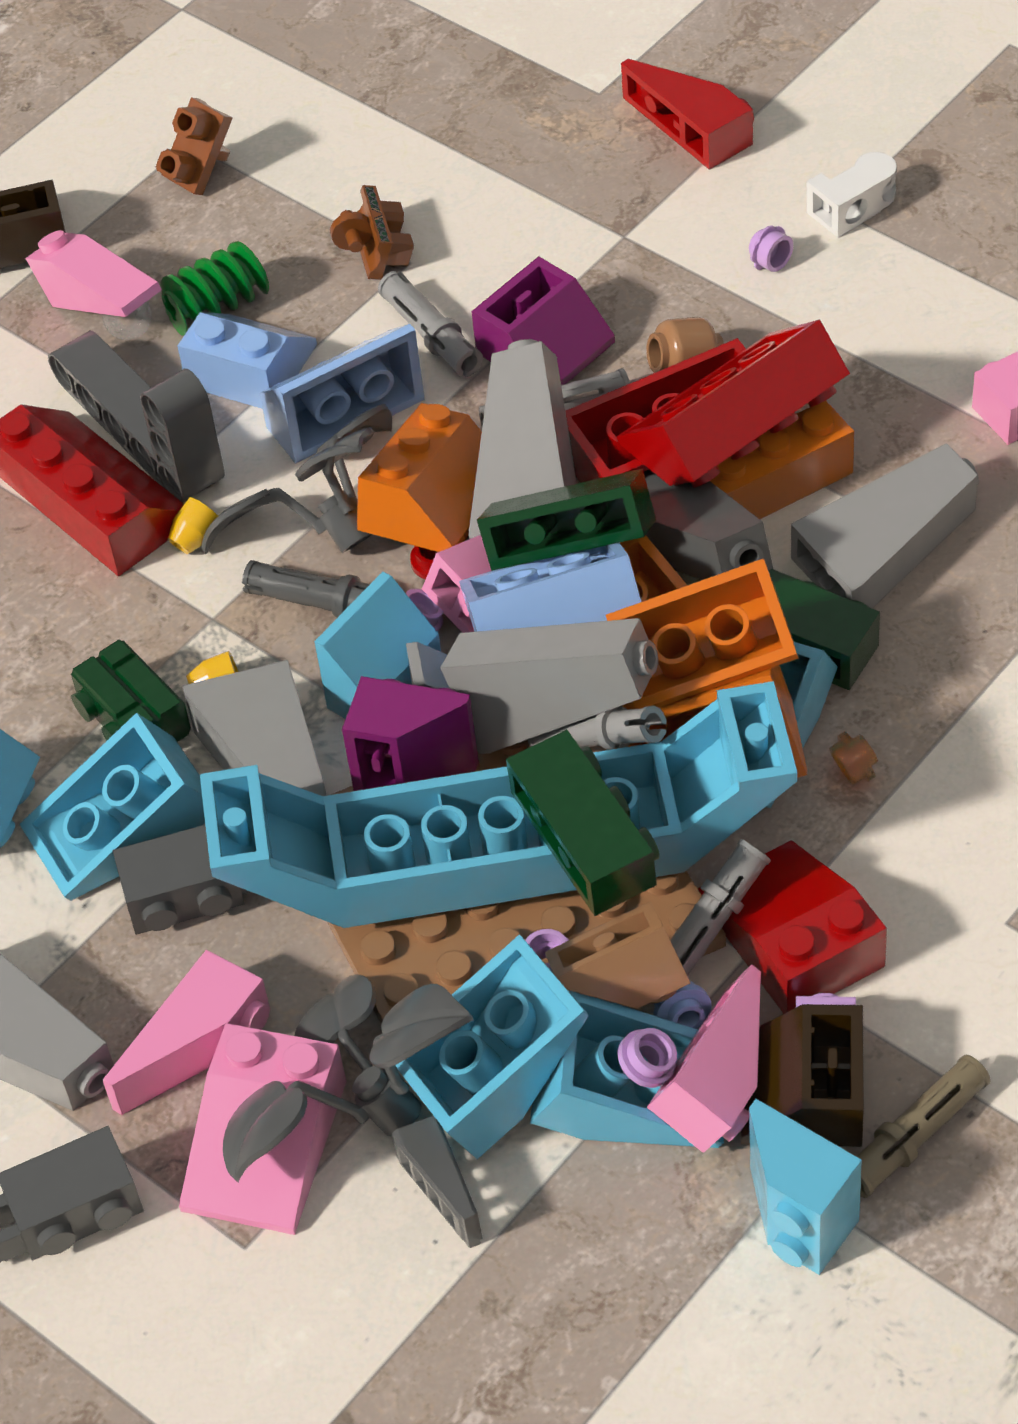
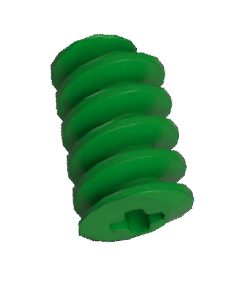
(212, 283)

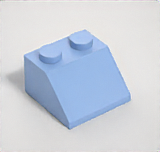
(242, 356)

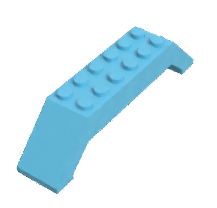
(466, 836)

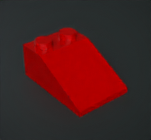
(805, 928)

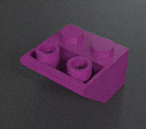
(544, 307)
(407, 733)

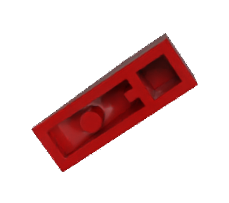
(690, 110)

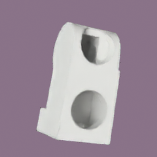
(854, 194)

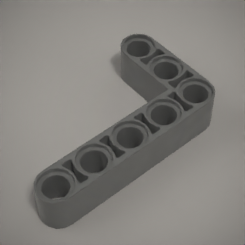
(160, 427)

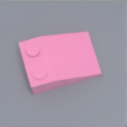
(278, 1183)

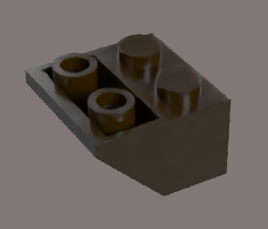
(26, 218)
(814, 1070)

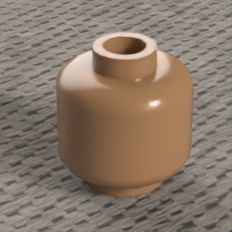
(680, 340)

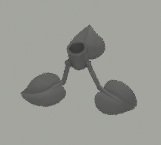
(340, 509)
(379, 1093)

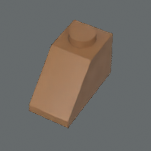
(621, 961)

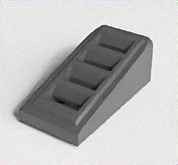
(432, 1166)

